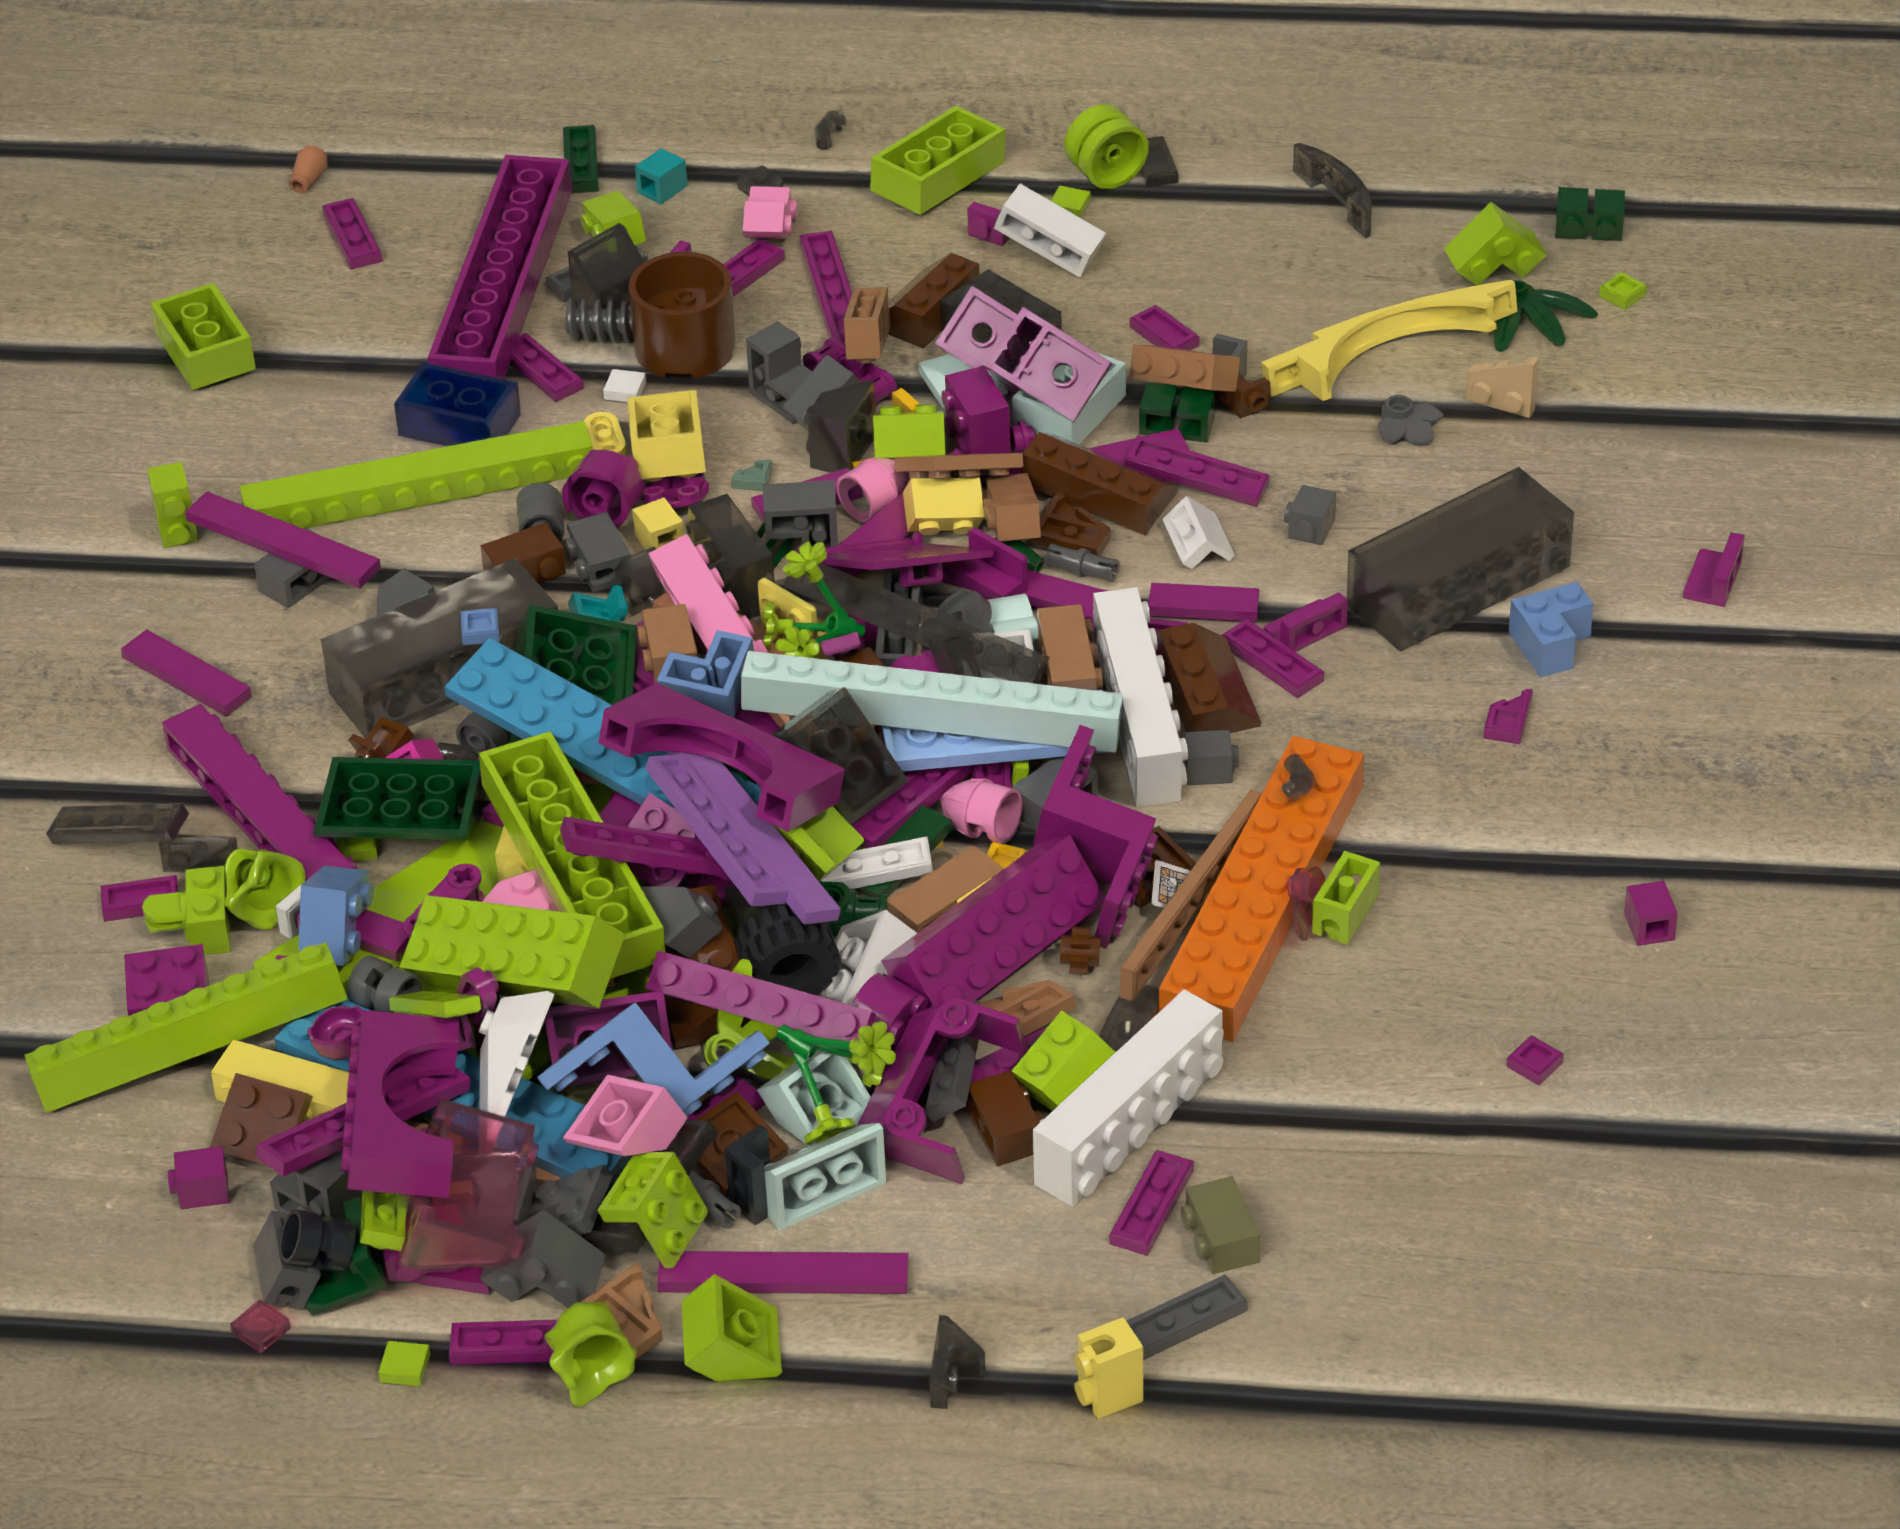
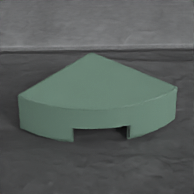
(753, 477)

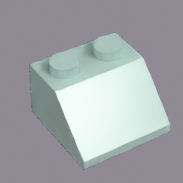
(837, 1084)

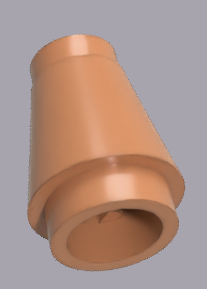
(309, 165)

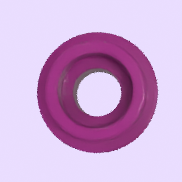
(1021, 436)

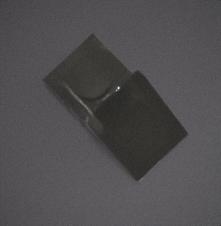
(195, 852)
(953, 1357)

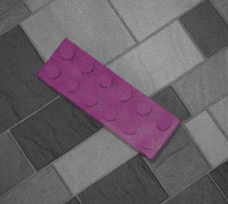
(999, 925)

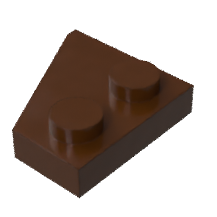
(1071, 527)

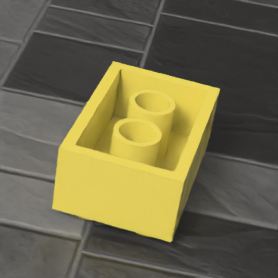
(666, 435)

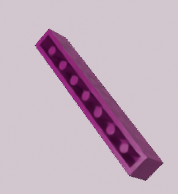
(246, 791)

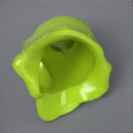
(258, 883)
(589, 1351)

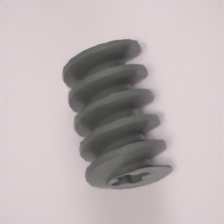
(599, 321)

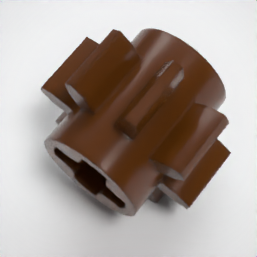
(1080, 950)

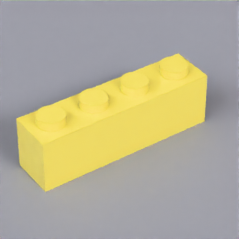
(322, 1082)

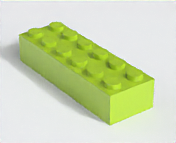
(519, 945)

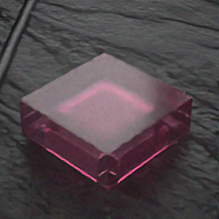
(260, 1326)

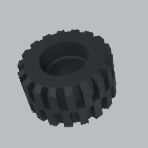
(789, 951)

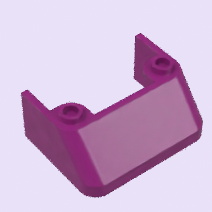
(902, 1082)

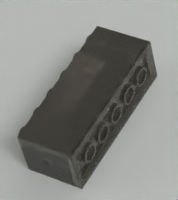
(1459, 558)
(407, 655)

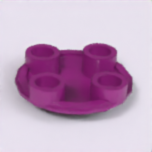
(677, 490)

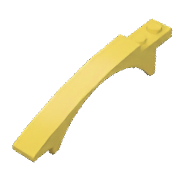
(1332, 348)

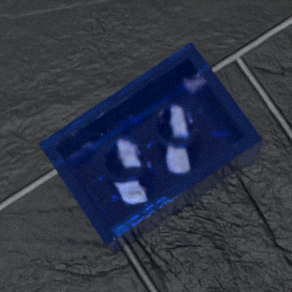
(456, 406)

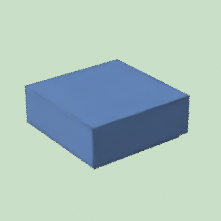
(479, 626)

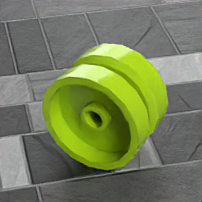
(1106, 146)

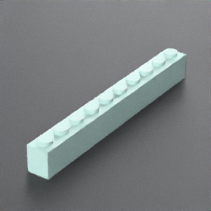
(934, 700)

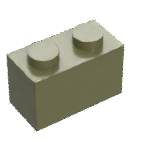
(1221, 1225)

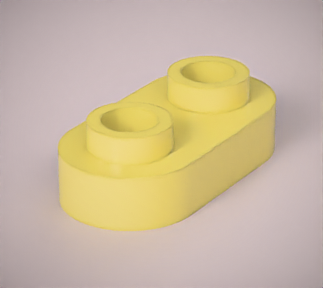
(605, 432)

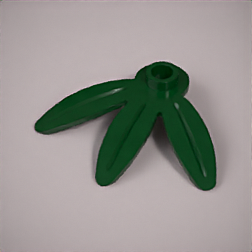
(1534, 305)

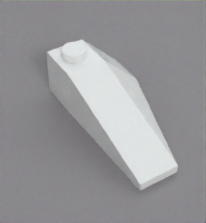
(861, 949)
(508, 1045)

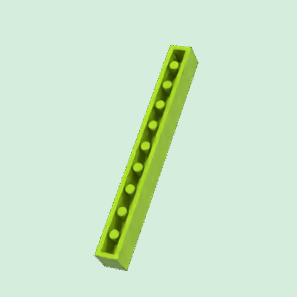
(421, 477)

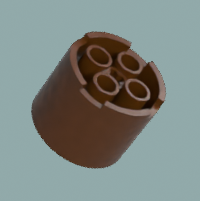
(682, 314)

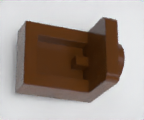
(1248, 397)
(382, 740)

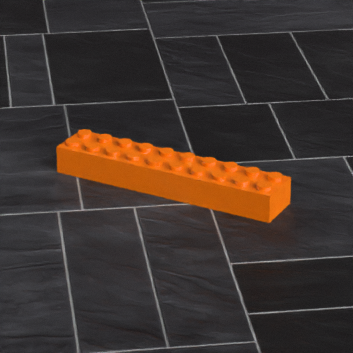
(1249, 902)

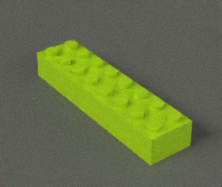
(532, 795)

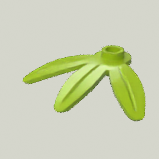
(731, 1033)

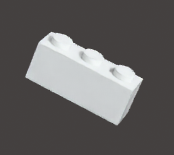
(1049, 230)

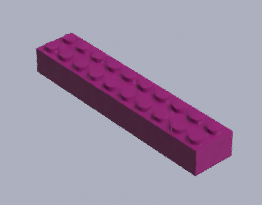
(503, 266)

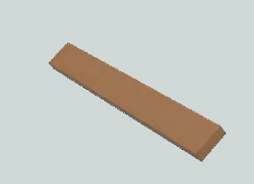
(1183, 904)

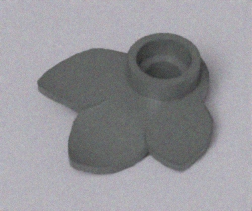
(1407, 420)

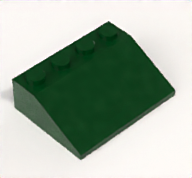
(582, 650)
(401, 799)

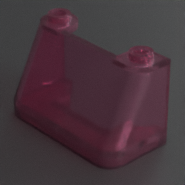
(478, 1216)

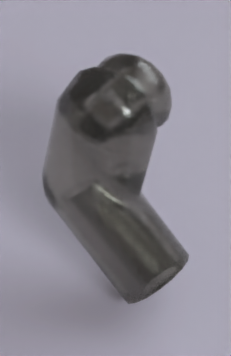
(823, 128)
(456, 752)
(1300, 778)

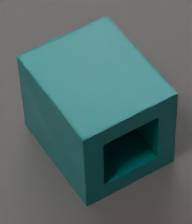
(661, 176)

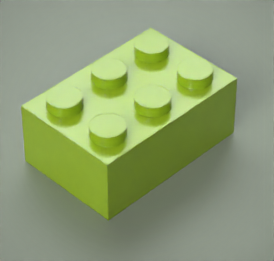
(203, 336)

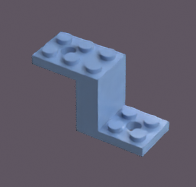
(654, 1060)

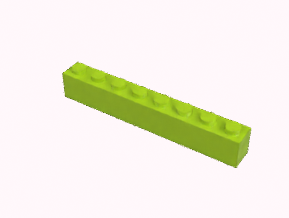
(185, 1027)

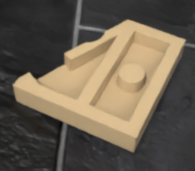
(1504, 385)

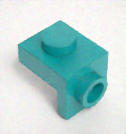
(612, 608)

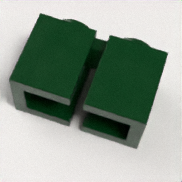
(1603, 224)
(1164, 402)

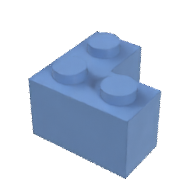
(1549, 625)
(713, 679)
(330, 908)

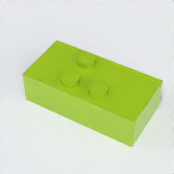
(938, 159)

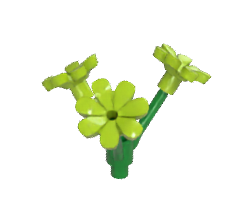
(799, 635)
(867, 1051)

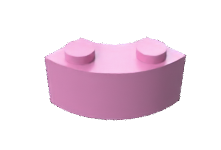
(769, 213)

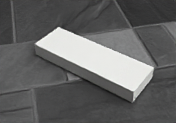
(884, 864)

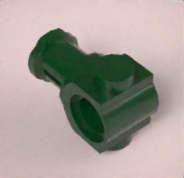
(851, 905)

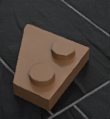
(1033, 1004)
(631, 1308)

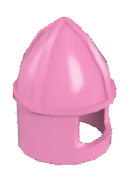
(878, 484)
(983, 807)

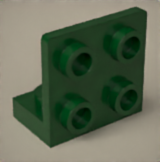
(361, 1277)

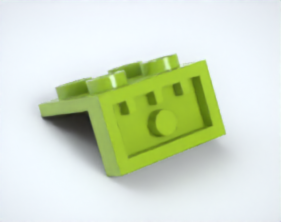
(823, 841)
(660, 1199)

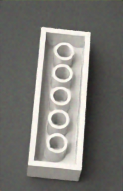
(1148, 724)
(1128, 1098)

